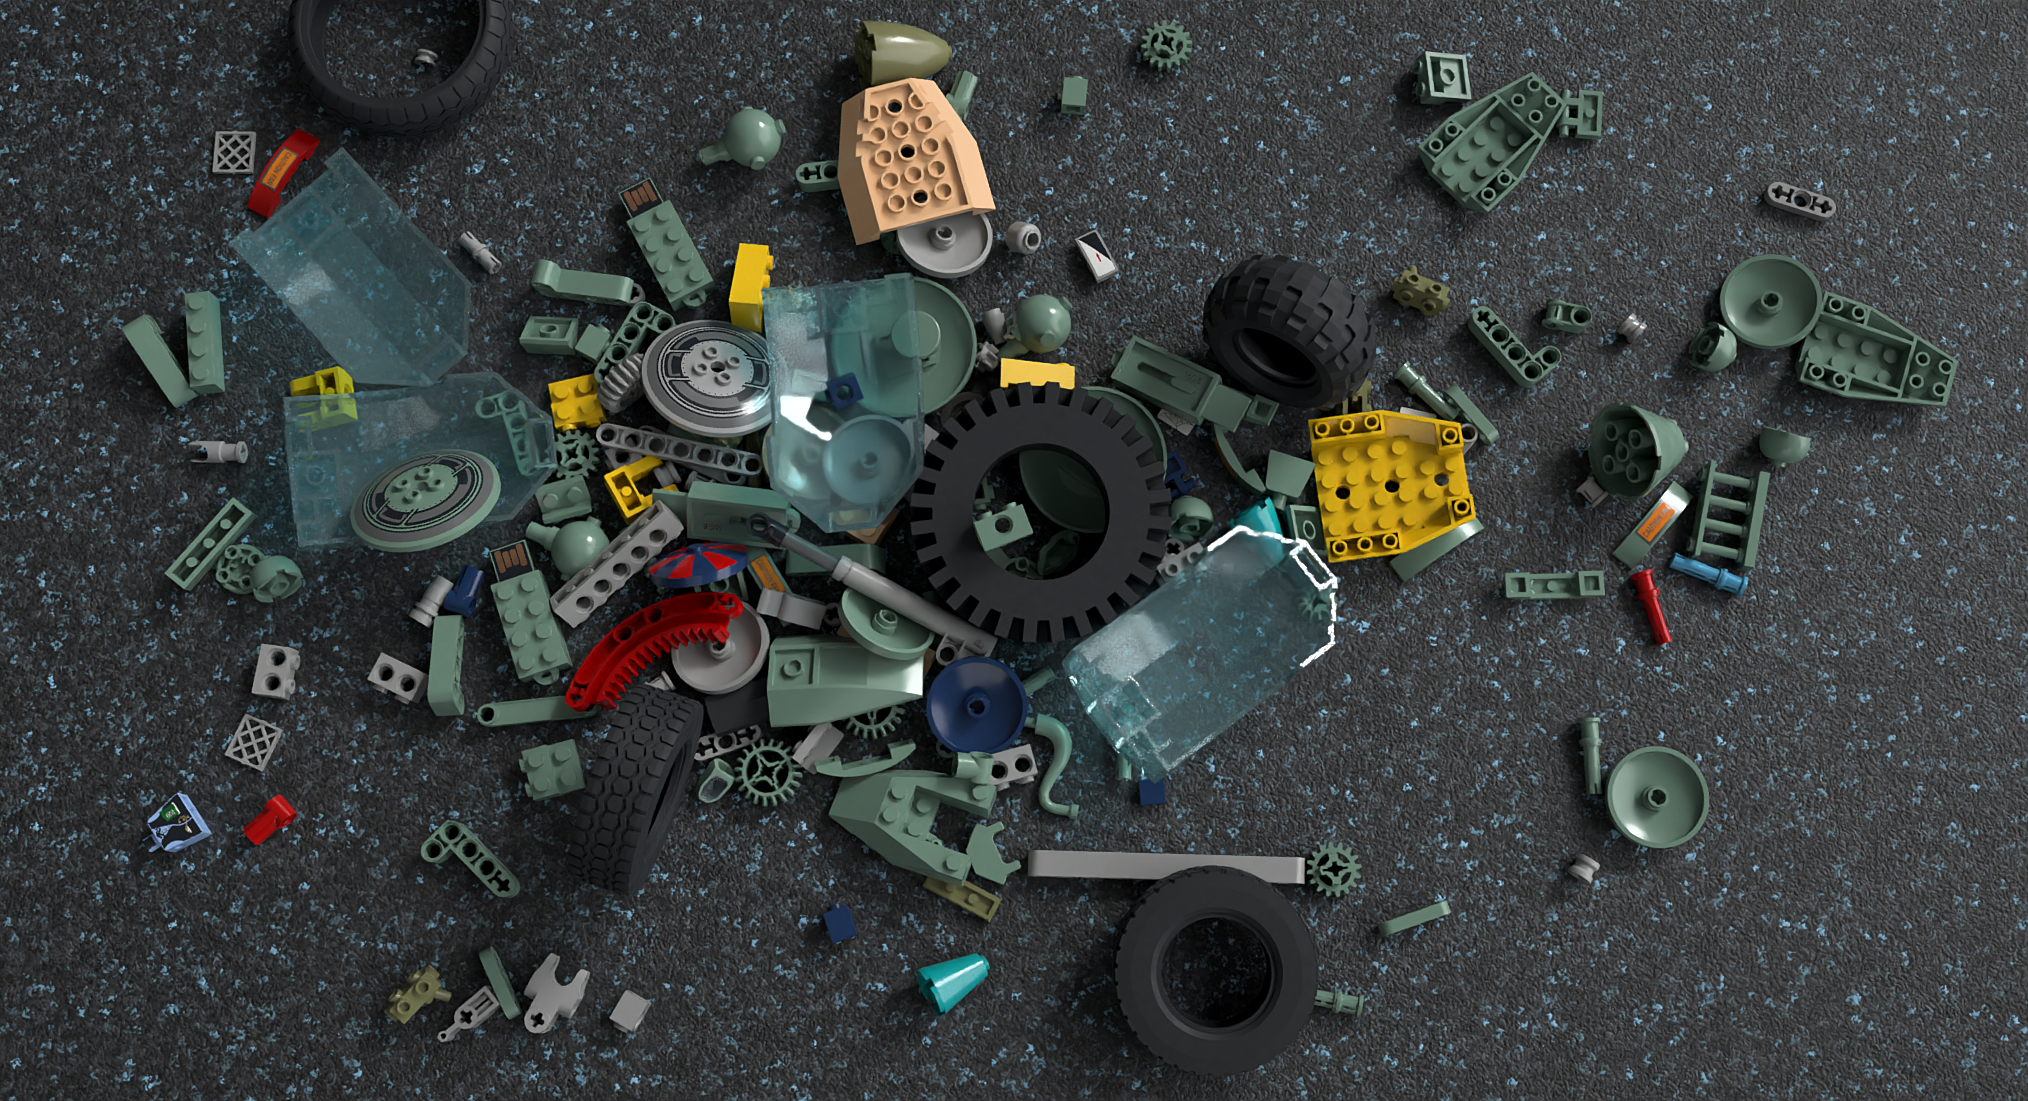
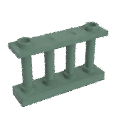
(1748, 532)

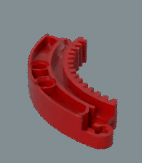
(616, 659)

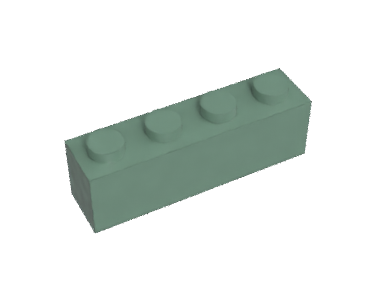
(204, 342)
(210, 544)

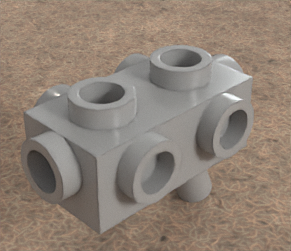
(1174, 564)

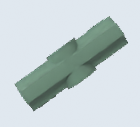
(961, 93)

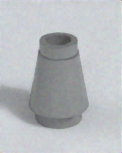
(995, 325)

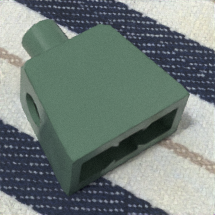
(1285, 478)

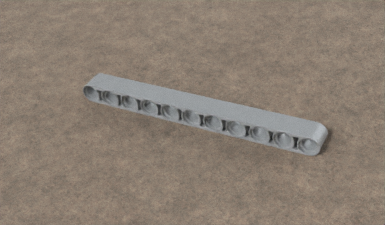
(1156, 866)

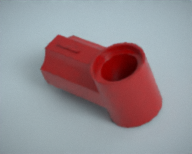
(276, 815)

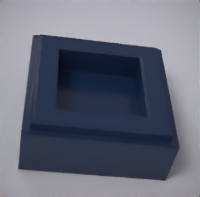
(1151, 793)

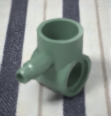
(973, 766)

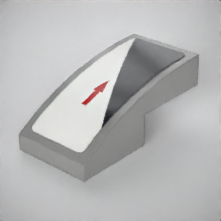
(1097, 256)

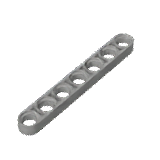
(670, 443)

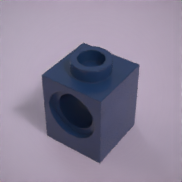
(854, 392)
(840, 923)

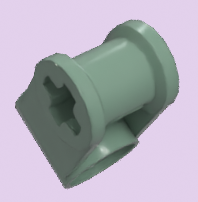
(1564, 316)

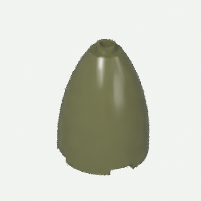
(897, 52)

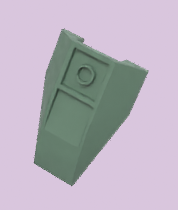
(1492, 142)
(1872, 357)
(834, 678)

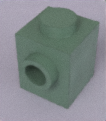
(1073, 95)
(594, 343)

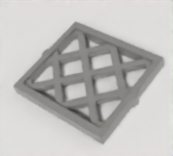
(217, 152)
(262, 724)

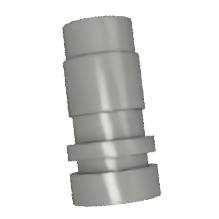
(431, 601)

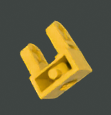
(327, 381)
(623, 491)

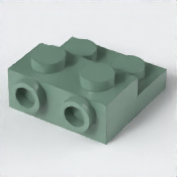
(1442, 78)
(552, 770)

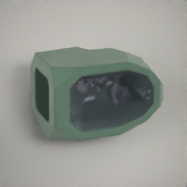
(715, 781)

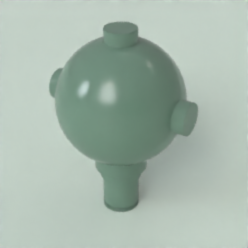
(748, 138)
(1042, 325)
(572, 545)

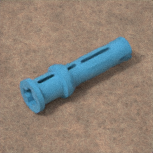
(1719, 578)

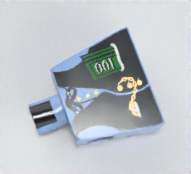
(176, 825)

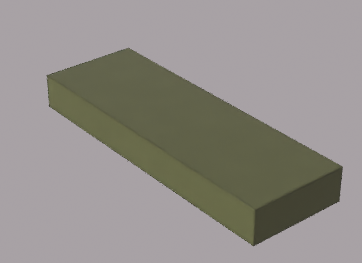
(969, 897)

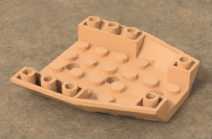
(882, 183)

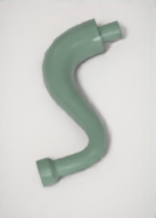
(1062, 743)

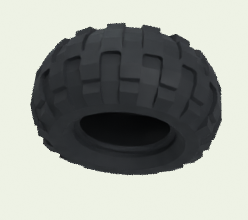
(1289, 332)

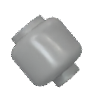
(1023, 237)

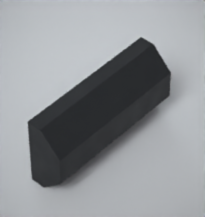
(740, 707)

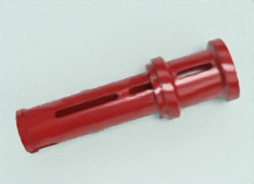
(1648, 595)

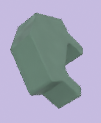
(985, 856)

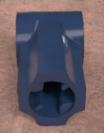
(463, 598)

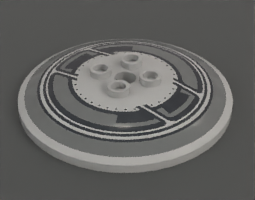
(705, 402)

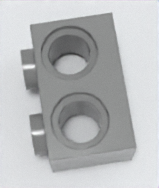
(268, 671)
(400, 676)
(1007, 760)

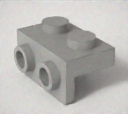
(817, 745)

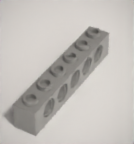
(576, 611)

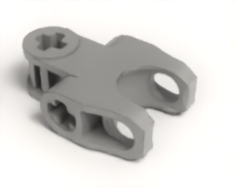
(552, 998)

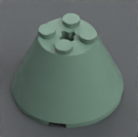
(1633, 449)

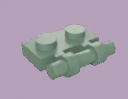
(1588, 114)

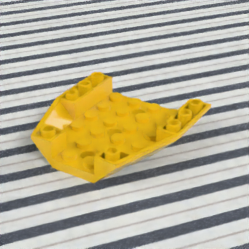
(1382, 447)

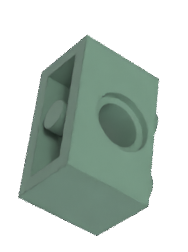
(991, 538)

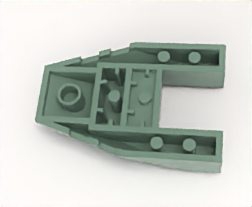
(896, 812)

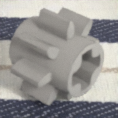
(986, 357)

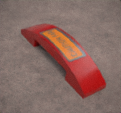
(279, 171)

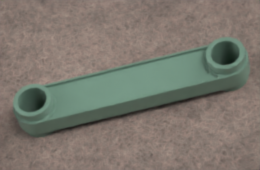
(531, 711)

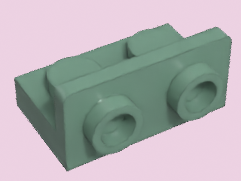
(564, 499)

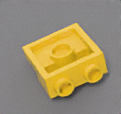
(576, 403)

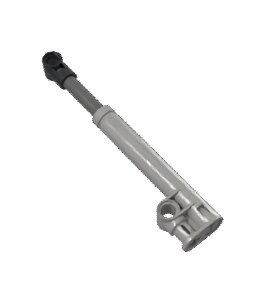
(955, 632)

